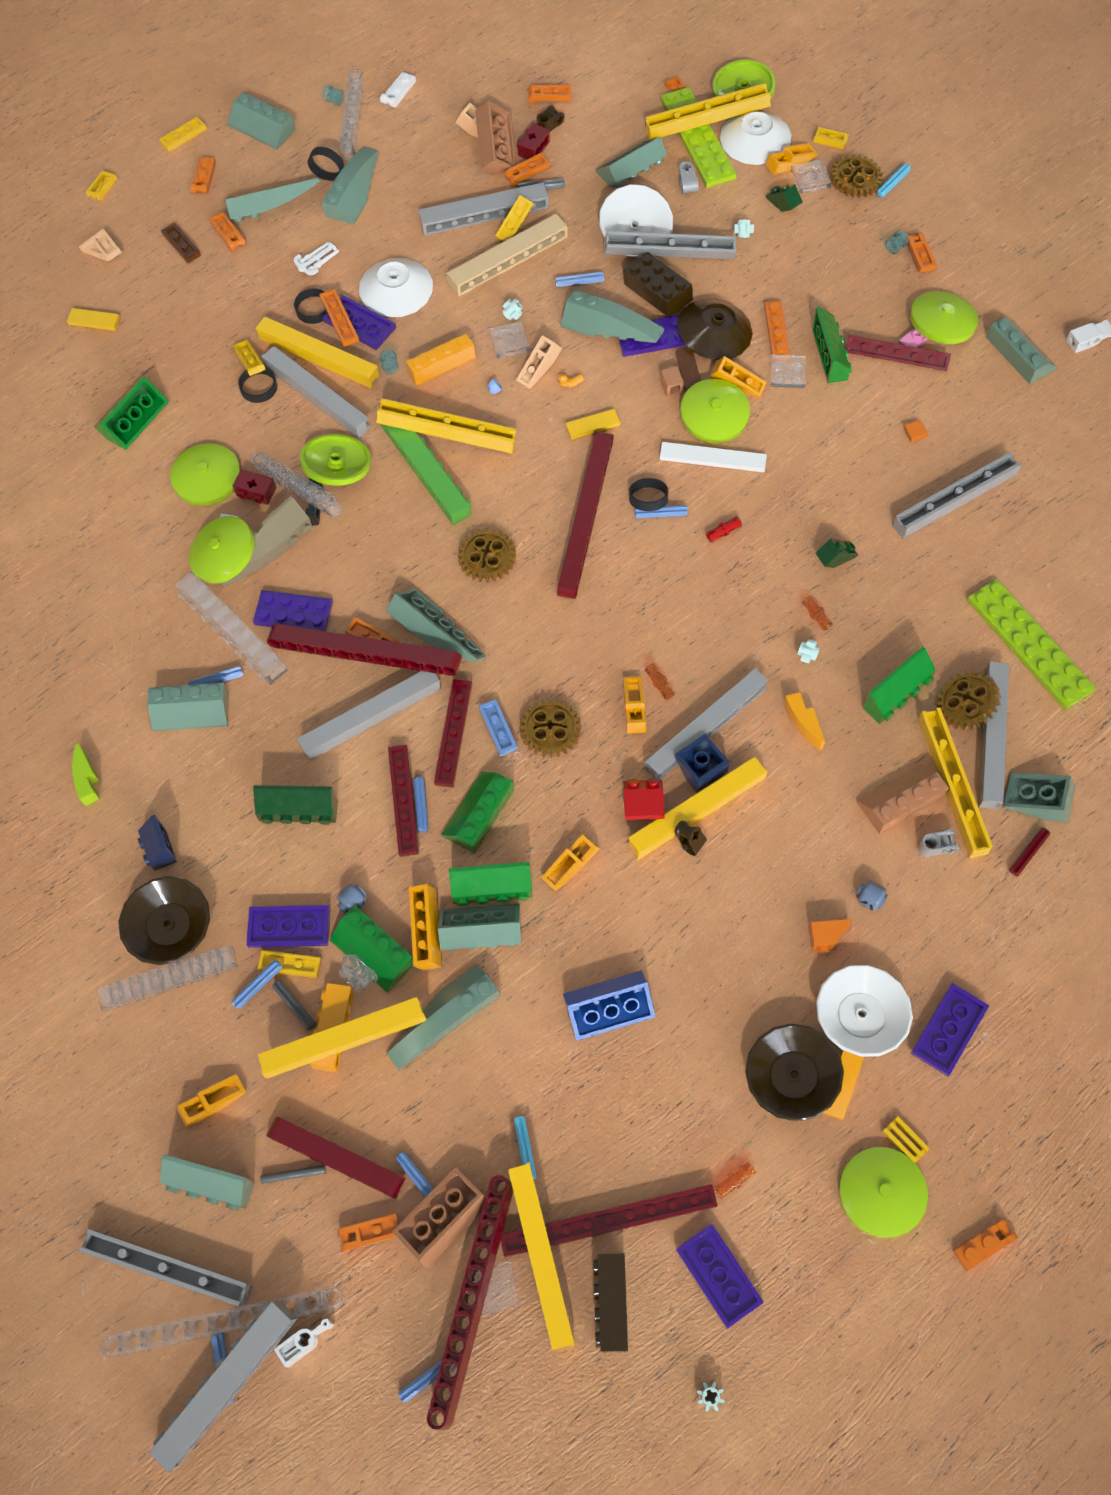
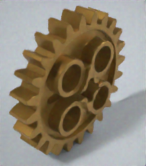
(849, 169)
(502, 558)
(961, 714)
(550, 743)

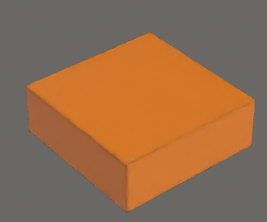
(915, 430)

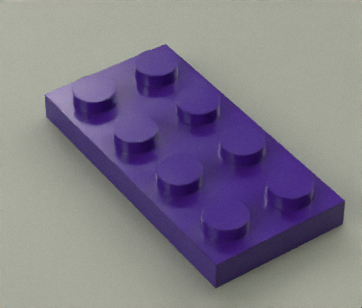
(369, 326)
(668, 339)
(292, 610)
(288, 926)
(950, 1029)
(719, 1276)

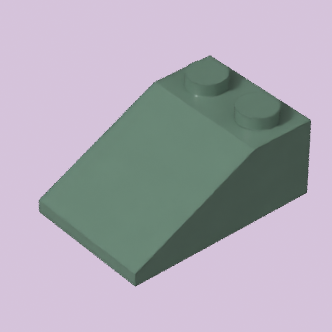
(1041, 795)

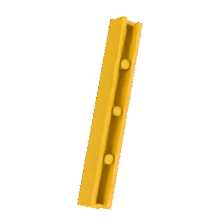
(707, 111)
(317, 352)
(446, 425)
(959, 792)
(697, 807)
(341, 1037)
(541, 1257)

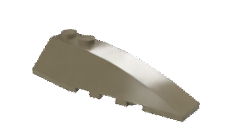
(276, 536)

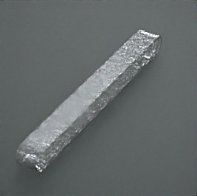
(212, 1322)

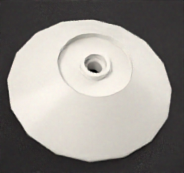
(754, 137)
(636, 206)
(396, 287)
(877, 997)

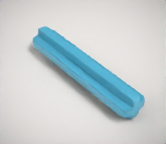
(893, 180)
(524, 1143)

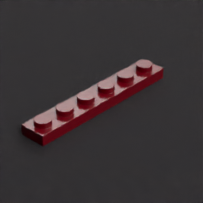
(898, 353)
(453, 733)
(403, 800)

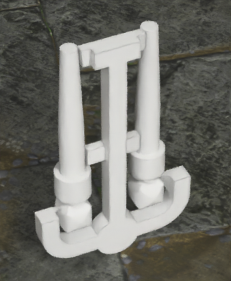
(313, 256)

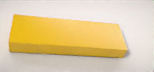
(182, 134)
(514, 219)
(93, 319)
(248, 357)
(593, 423)
(291, 963)

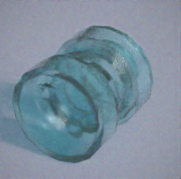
(333, 95)
(897, 242)
(389, 361)

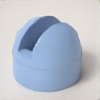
(494, 387)

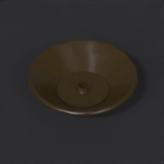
(714, 329)
(149, 910)
(796, 1050)

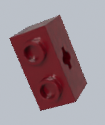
(533, 141)
(254, 487)

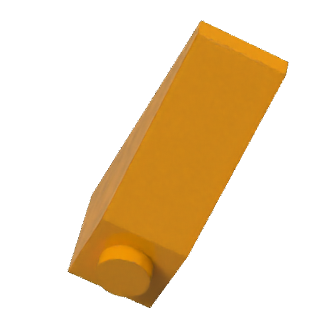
(734, 373)

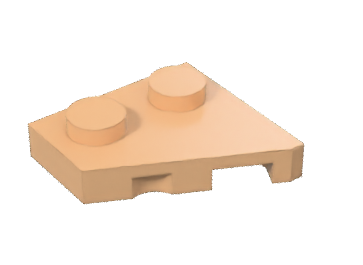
(100, 246)

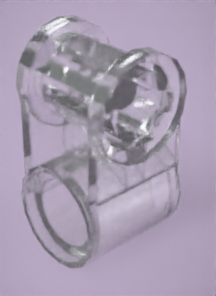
(359, 974)

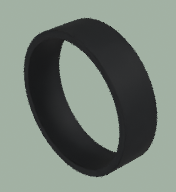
(324, 151)
(304, 295)
(262, 397)
(648, 483)

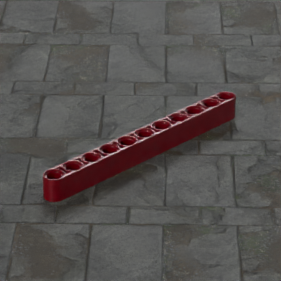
(585, 515)
(364, 649)
(472, 1311)

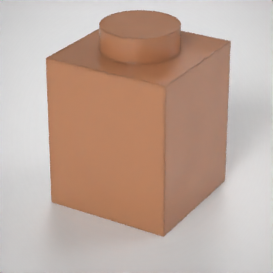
(671, 381)

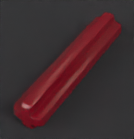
(1029, 852)

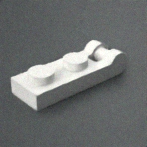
(398, 89)

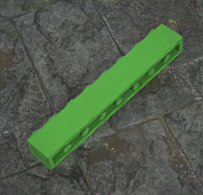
(430, 473)

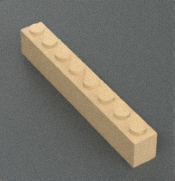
(507, 255)

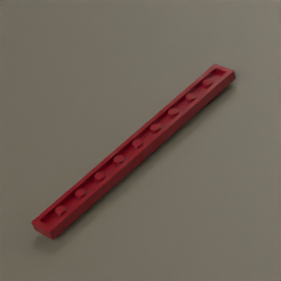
(616, 1218)

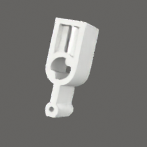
(1088, 335)
(293, 1349)

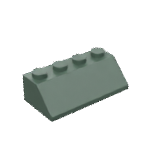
(261, 120)
(632, 162)
(1020, 350)
(188, 706)
(479, 927)
(205, 1182)

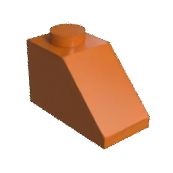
(826, 934)

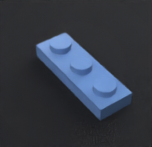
(498, 727)

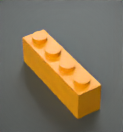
(441, 359)
(424, 927)
(335, 1011)

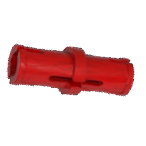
(723, 529)

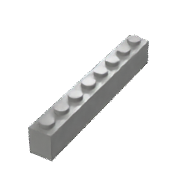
(480, 209)
(223, 1385)

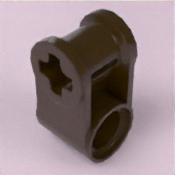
(550, 118)
(690, 837)

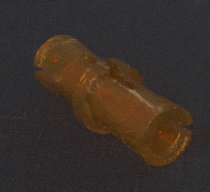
(817, 613)
(659, 681)
(734, 1180)

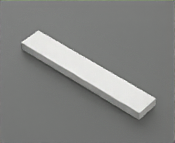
(713, 457)

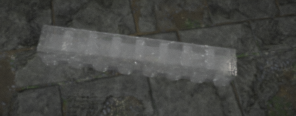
(231, 628)

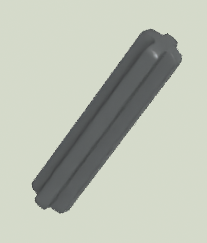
(549, 184)
(294, 1005)

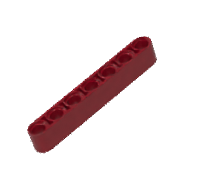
(336, 1157)

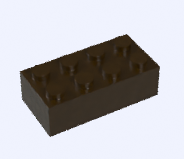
(658, 284)
(612, 1303)

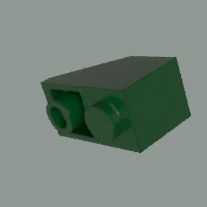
(785, 197)
(836, 552)

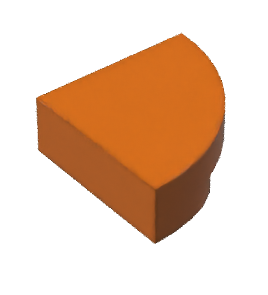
(674, 84)

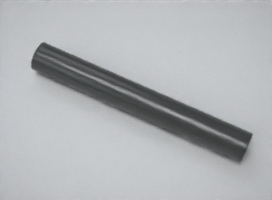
(293, 1174)

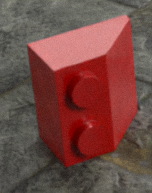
(643, 799)

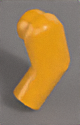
(570, 382)

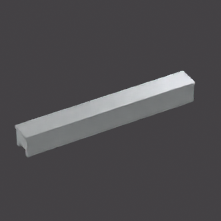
(670, 245)
(316, 392)
(956, 495)
(368, 714)
(708, 722)
(994, 742)
(166, 1268)

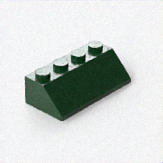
(295, 804)

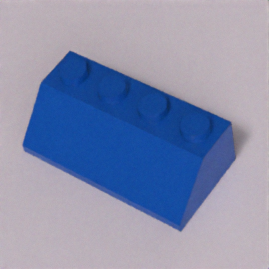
(609, 1005)

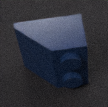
(702, 762)
(156, 844)

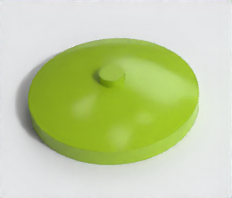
(742, 75)
(943, 317)
(715, 410)
(335, 459)
(205, 474)
(221, 549)
(883, 1192)

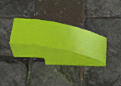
(84, 776)

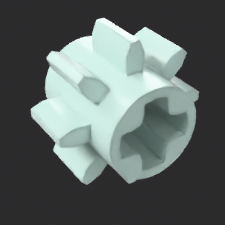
(743, 228)
(512, 309)
(808, 651)
(716, 1399)

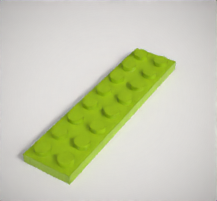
(701, 143)
(1031, 644)

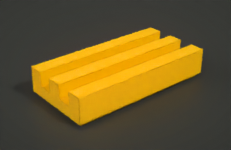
(831, 138)
(104, 185)
(911, 1134)

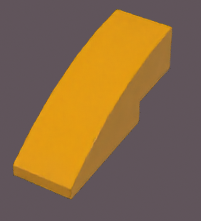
(791, 155)
(634, 704)
(804, 719)
(570, 862)
(851, 1066)
(210, 1101)

